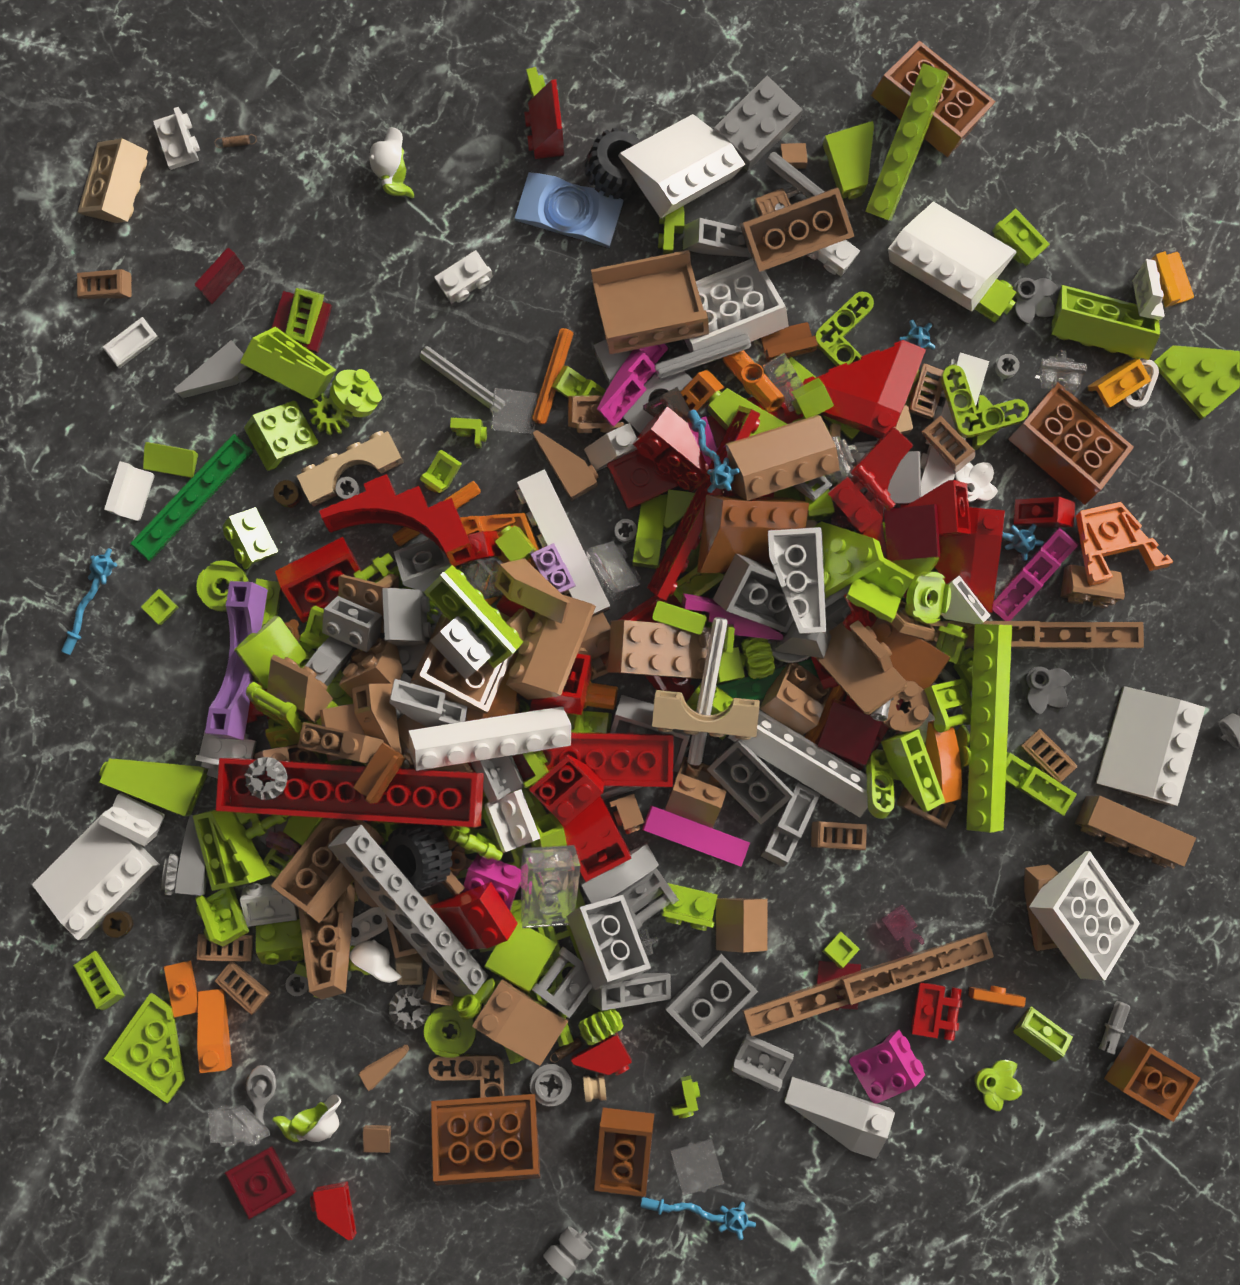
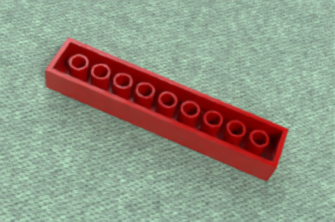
(328, 792)

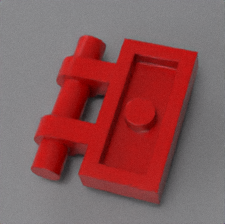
(854, 502)
(928, 1011)

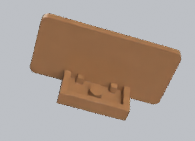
(862, 666)

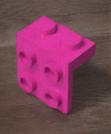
(503, 876)
(888, 1068)

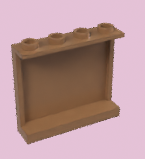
(649, 302)

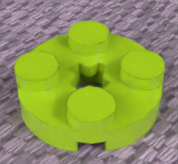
(361, 383)
(214, 575)
(917, 603)
(438, 1040)

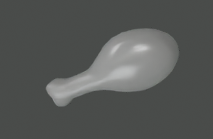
(261, 1088)

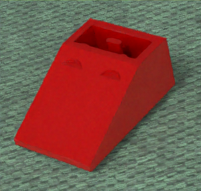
(674, 449)
(596, 840)

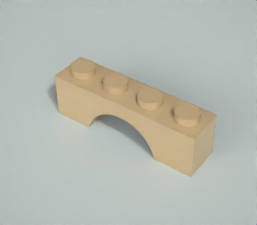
(321, 480)
(737, 719)

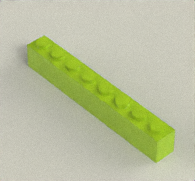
(989, 727)

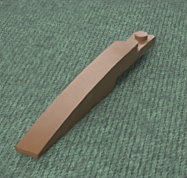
(1061, 634)
(867, 983)

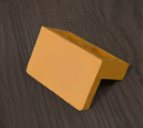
(1173, 279)
(1121, 382)

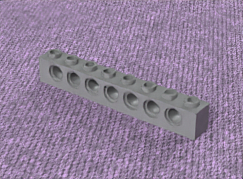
(408, 910)

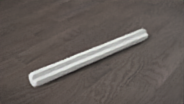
(708, 686)

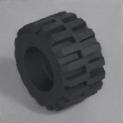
(602, 172)
(420, 854)

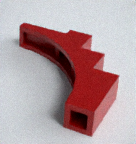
(882, 462)
(408, 509)

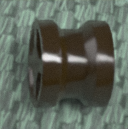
(291, 497)
(123, 921)

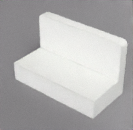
(129, 492)

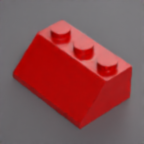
(315, 577)

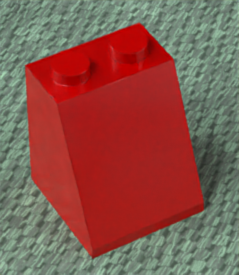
(951, 507)

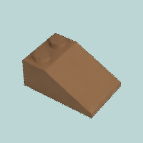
(520, 1022)

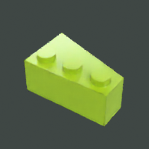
(288, 363)
(227, 850)

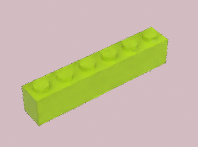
(907, 141)

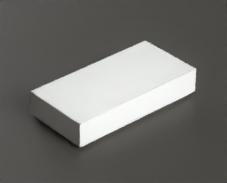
(130, 342)

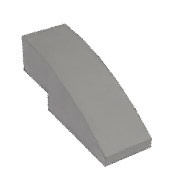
(425, 705)
(790, 825)
(192, 868)
(621, 876)

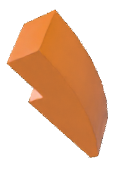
(946, 762)

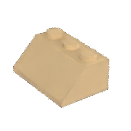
(113, 181)

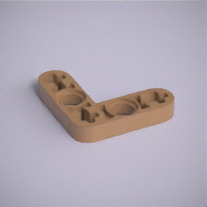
(479, 1072)

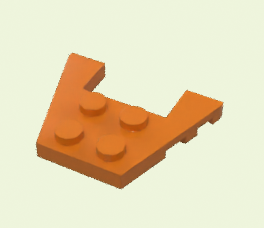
(497, 523)
(1113, 531)

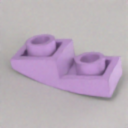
(553, 568)

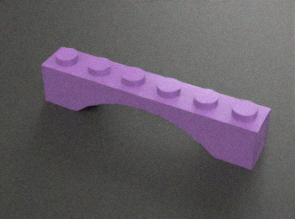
(230, 708)

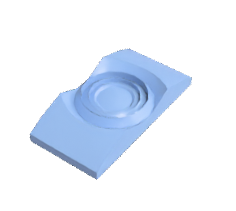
(568, 209)

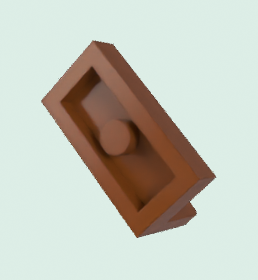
(791, 340)
(379, 773)

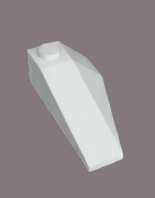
(800, 570)
(848, 1119)

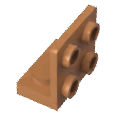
(366, 592)

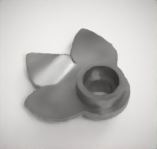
(1037, 301)
(1049, 691)

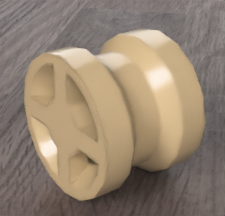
(594, 1088)

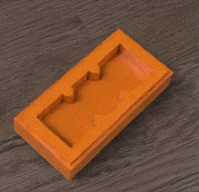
(182, 988)
(997, 995)

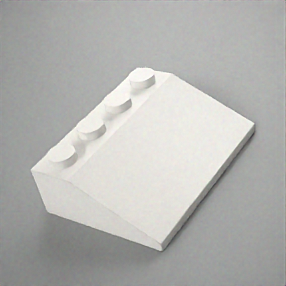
(681, 164)
(950, 255)
(738, 304)
(1150, 746)
(93, 878)
(1085, 917)

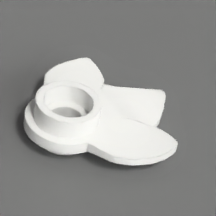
(978, 480)

